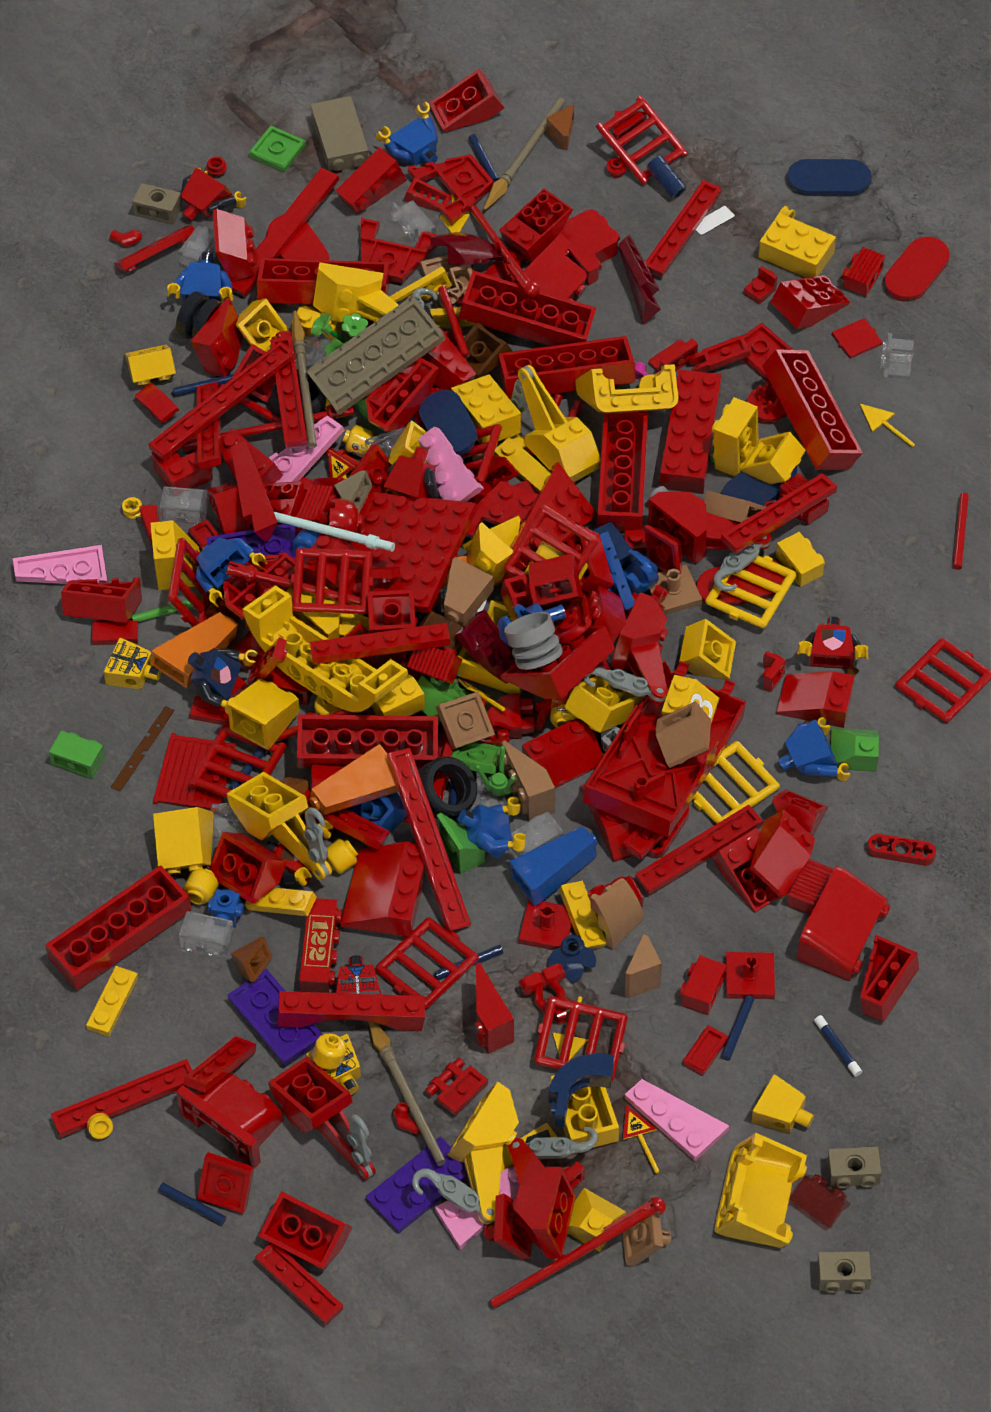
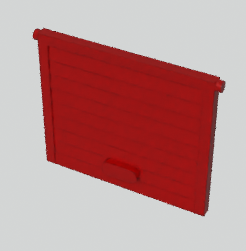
(180, 764)

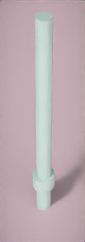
(370, 541)

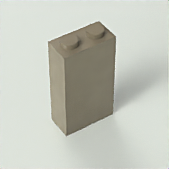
(339, 133)

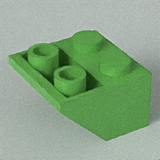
(437, 693)

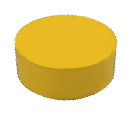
(99, 1126)

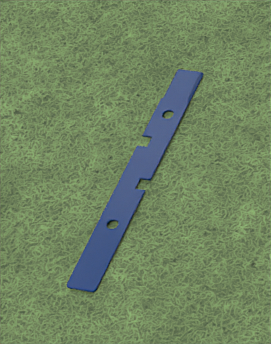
(615, 566)

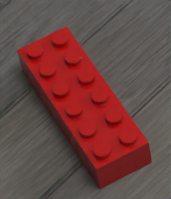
(295, 279)
(540, 319)
(562, 364)
(812, 410)
(690, 432)
(623, 470)
(347, 737)
(118, 927)

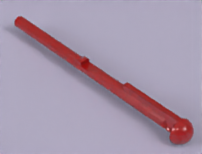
(530, 289)
(611, 1231)

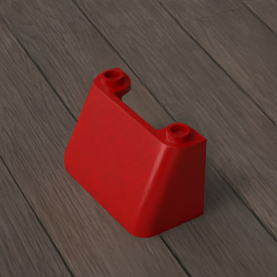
(841, 924)

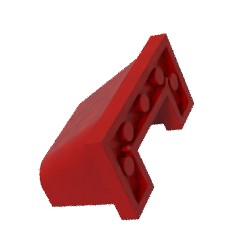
(234, 1112)

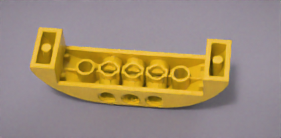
(343, 683)

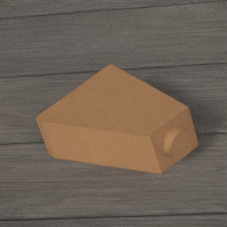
(730, 507)
(466, 591)

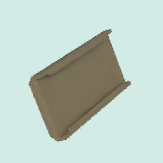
(376, 355)

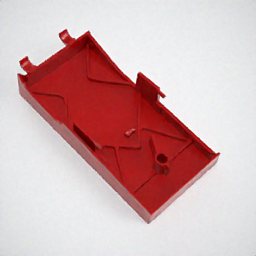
(633, 773)

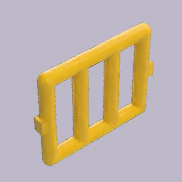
(771, 607)
(755, 797)

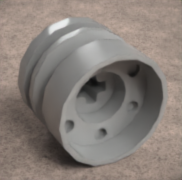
(533, 640)

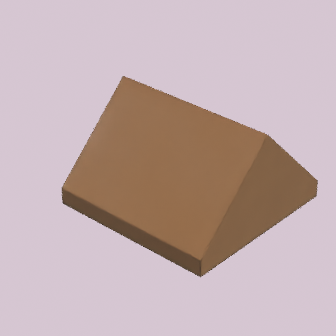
(644, 970)

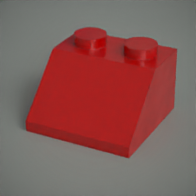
(333, 565)
(391, 610)

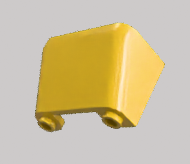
(653, 392)
(759, 1191)

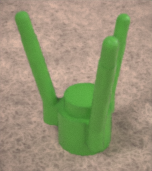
(498, 782)

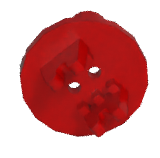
(768, 403)

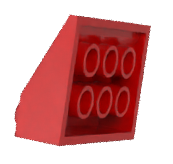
(568, 670)
(385, 889)

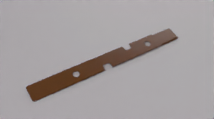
(145, 744)

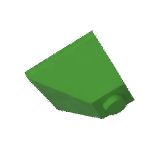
(856, 748)
(460, 850)

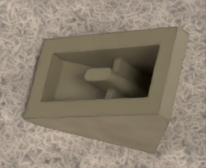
(355, 488)

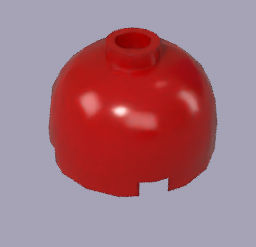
(345, 516)

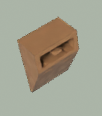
(531, 783)

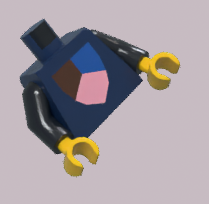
(217, 672)

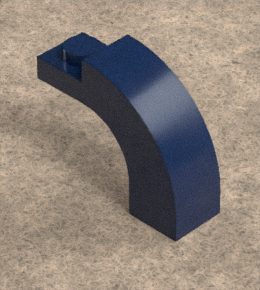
(576, 1074)

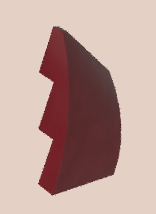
(466, 248)
(484, 644)

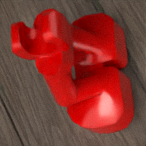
(538, 981)

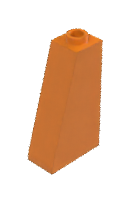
(173, 655)
(356, 783)

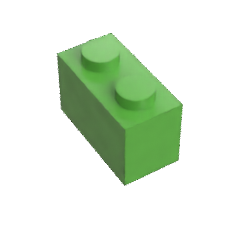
(77, 754)

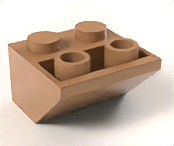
(683, 734)

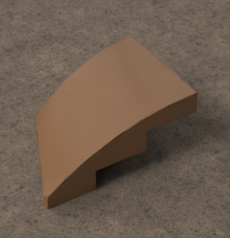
(458, 275)
(617, 911)

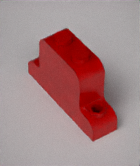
(590, 242)
(557, 272)

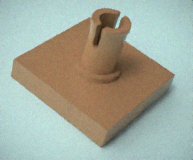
(681, 588)
(465, 720)
(644, 1239)

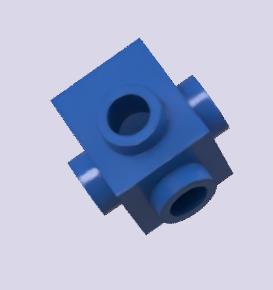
(226, 905)

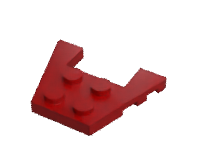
(462, 178)
(401, 258)
(501, 505)

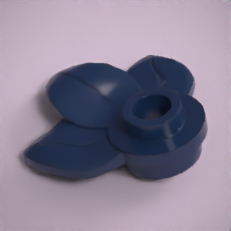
(573, 961)

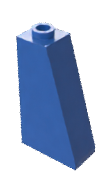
(553, 864)

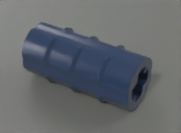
(666, 177)

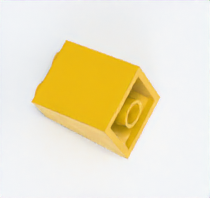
(164, 541)
(262, 712)
(184, 839)

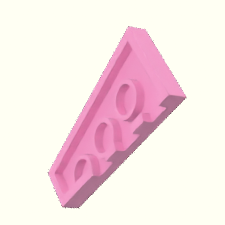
(296, 461)
(452, 476)
(62, 566)
(679, 1121)
(465, 1225)

